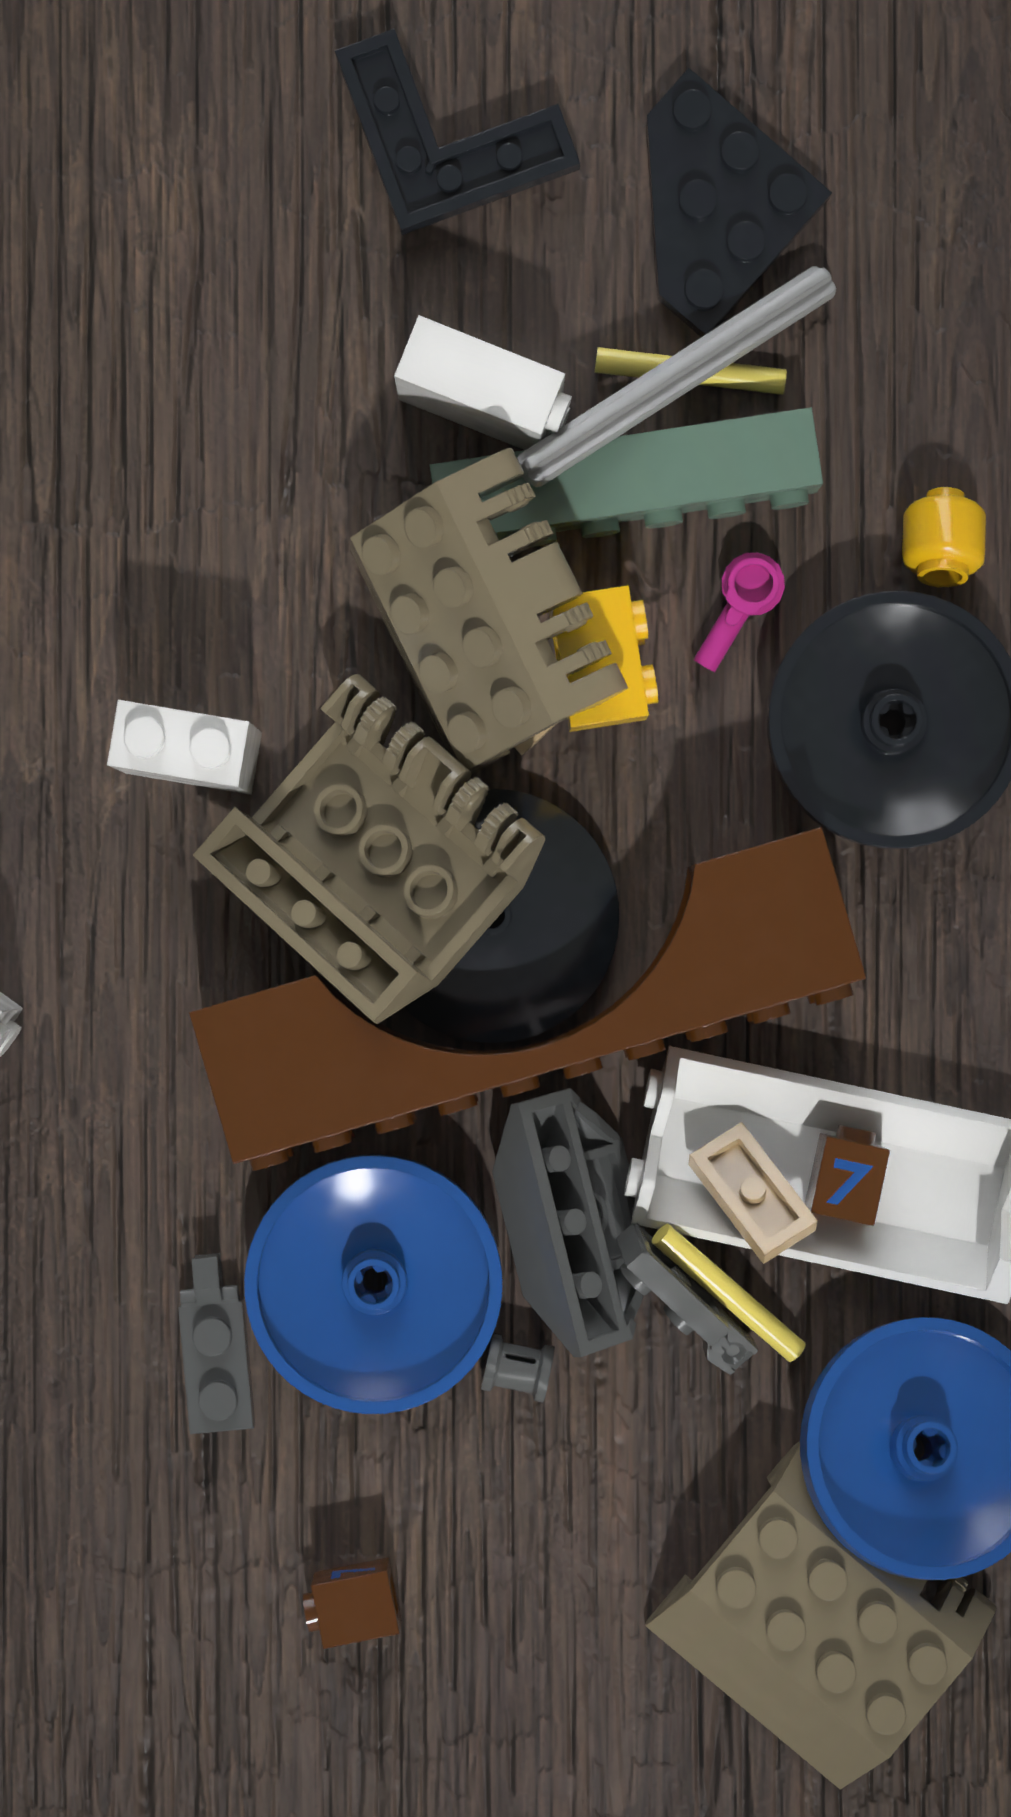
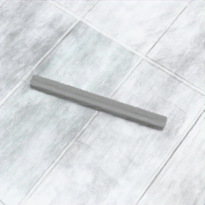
(676, 376)

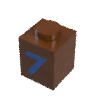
(847, 1175)
(353, 1603)

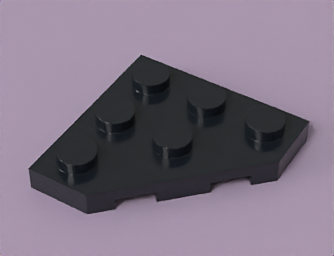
(718, 202)

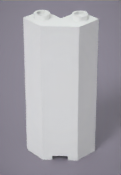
(942, 1194)

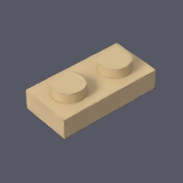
(752, 1192)

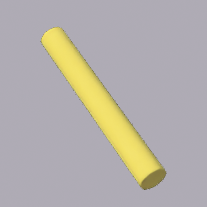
(733, 376)
(728, 1292)

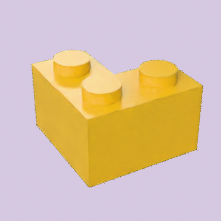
(624, 629)

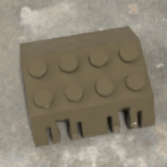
(472, 615)
(375, 856)
(818, 1638)

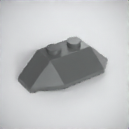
(562, 1209)

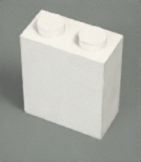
(481, 385)
(184, 747)

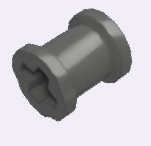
(518, 1367)

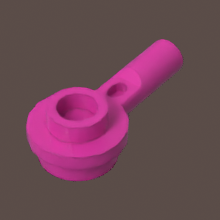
(751, 588)

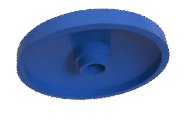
(362, 1344)
(859, 1442)

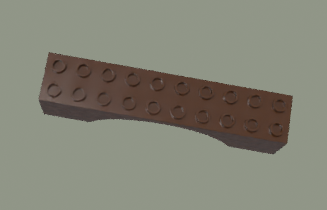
(743, 942)

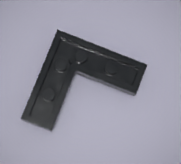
(442, 182)

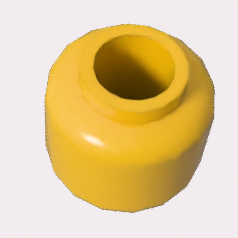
(944, 537)

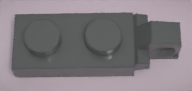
(685, 1300)
(215, 1351)

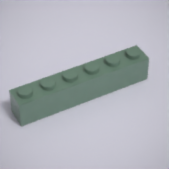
(671, 474)

